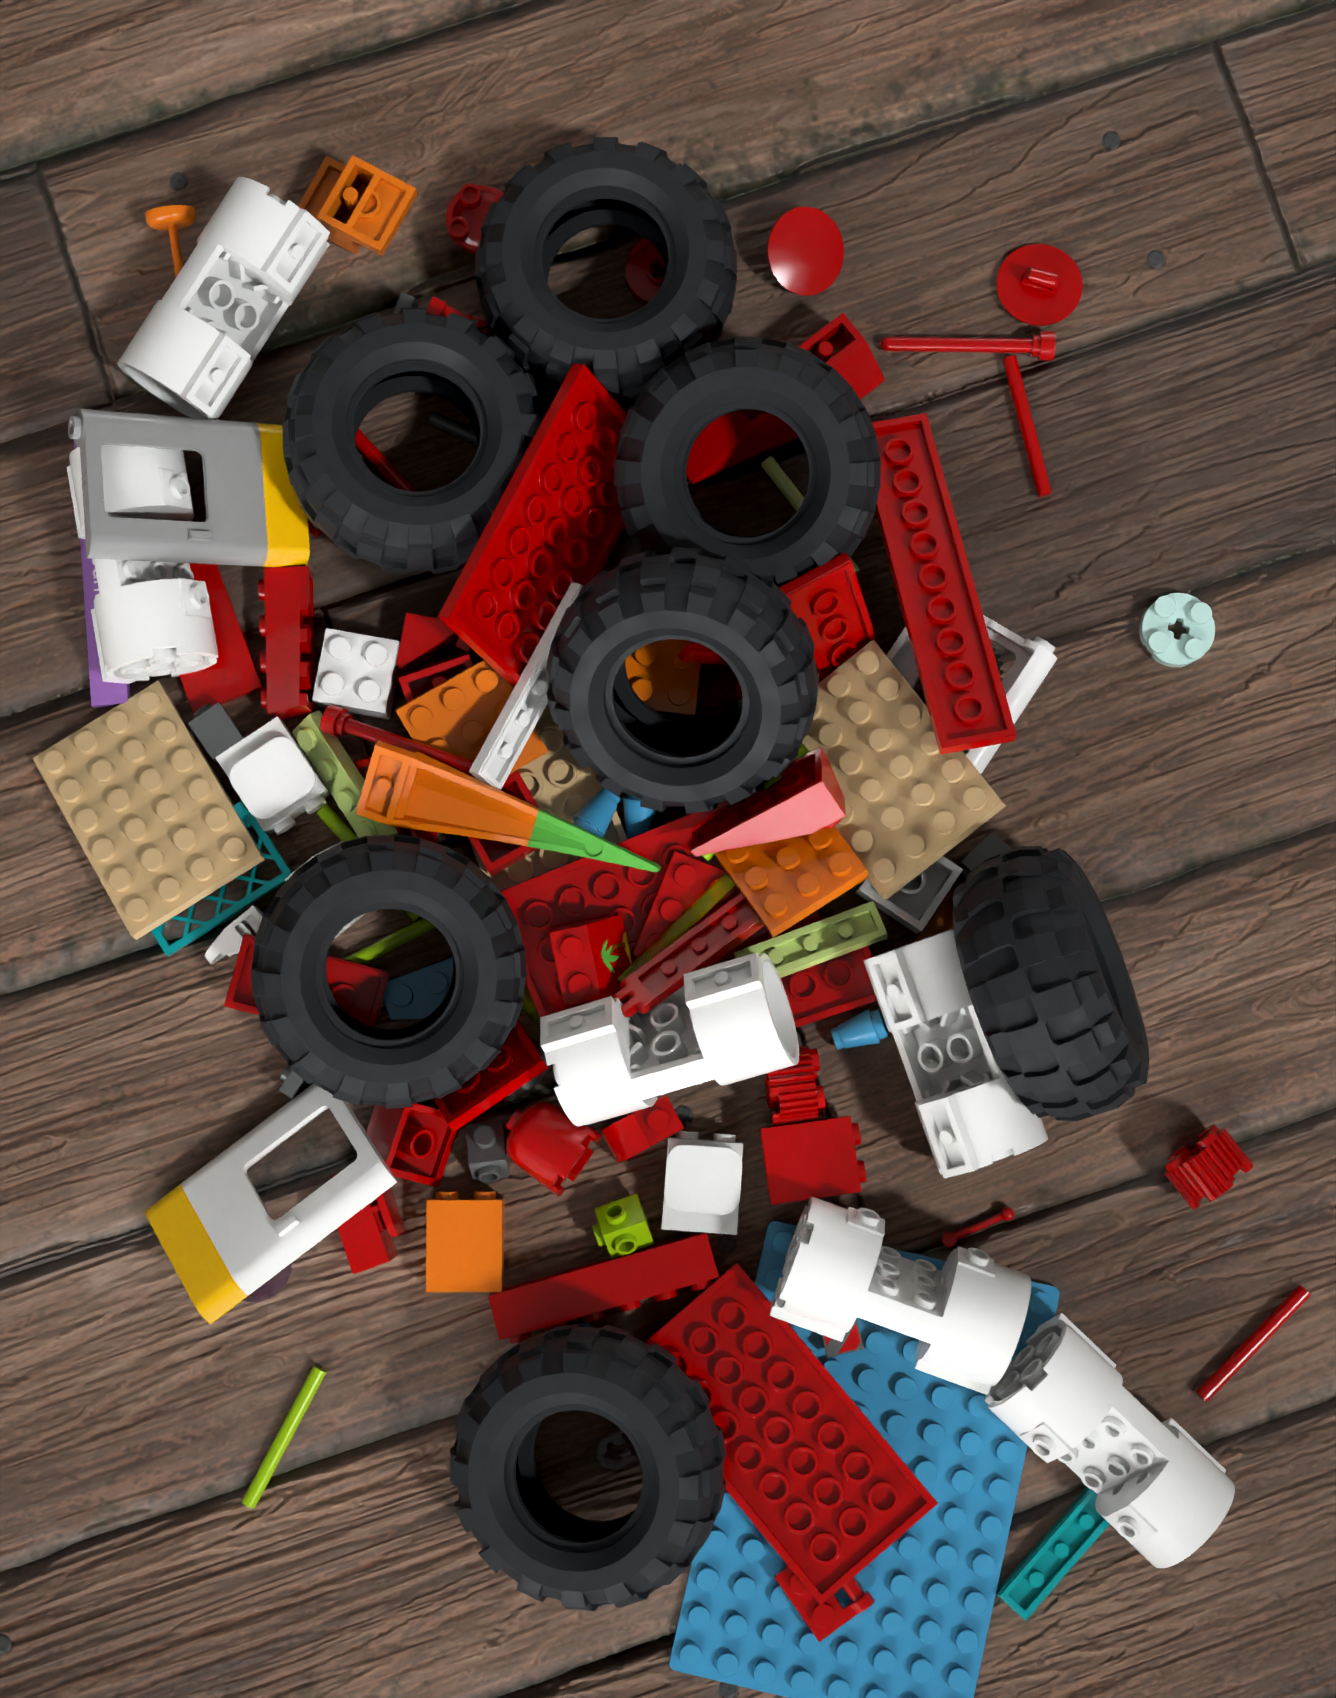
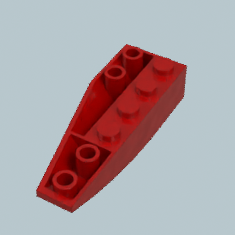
(754, 432)

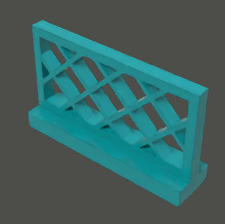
(219, 917)

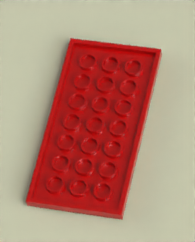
(545, 531)
(600, 889)
(793, 1438)

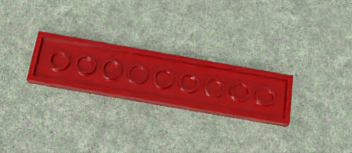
(938, 591)

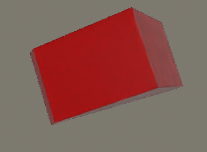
(422, 639)

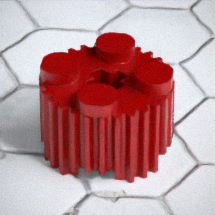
(795, 1090)
(1207, 1166)

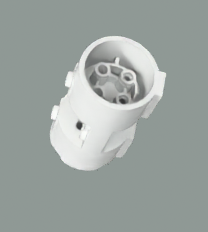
(225, 300)
(148, 612)
(718, 1026)
(956, 1082)
(962, 1315)
(1146, 1473)

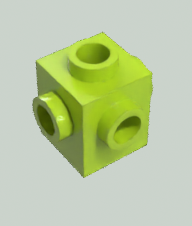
(622, 1226)

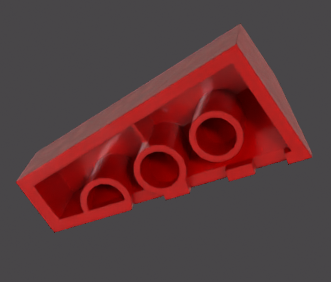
(289, 641)

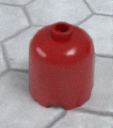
(549, 1145)

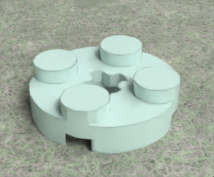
(1160, 642)

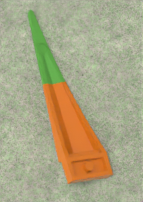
(431, 796)

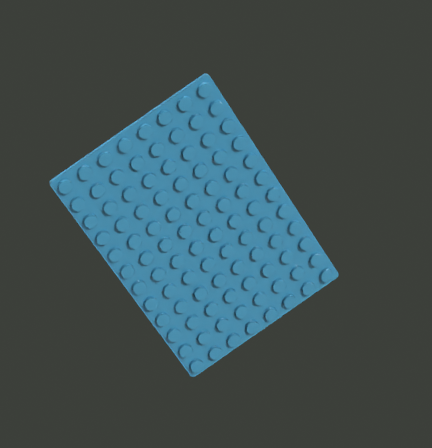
(928, 1586)

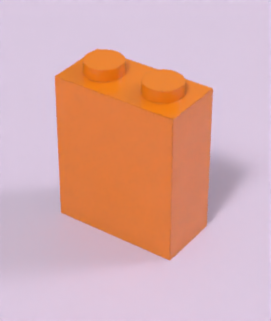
(465, 1242)

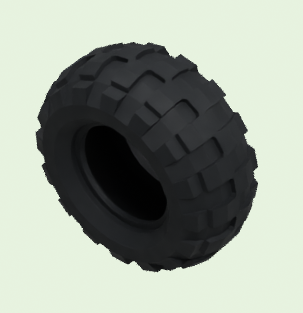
(591, 189)
(390, 358)
(766, 378)
(665, 757)
(1049, 984)
(377, 1063)
(536, 1538)

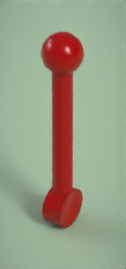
(949, 1239)

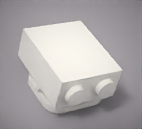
(273, 777)
(702, 1183)

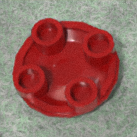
(467, 214)

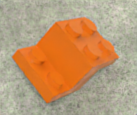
(358, 204)

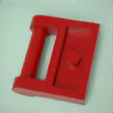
(831, 1614)

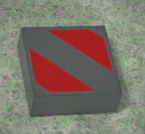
(851, 1342)

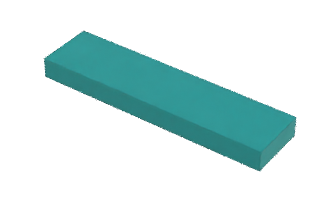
(1053, 1555)

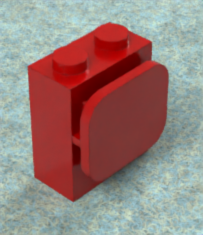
(812, 1159)
(370, 1233)

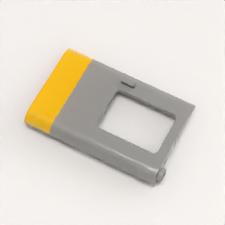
(247, 490)

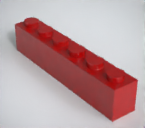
(602, 1286)

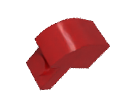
(642, 1129)

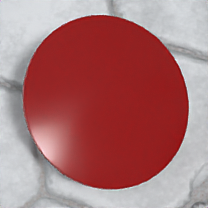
(805, 251)
(1039, 284)

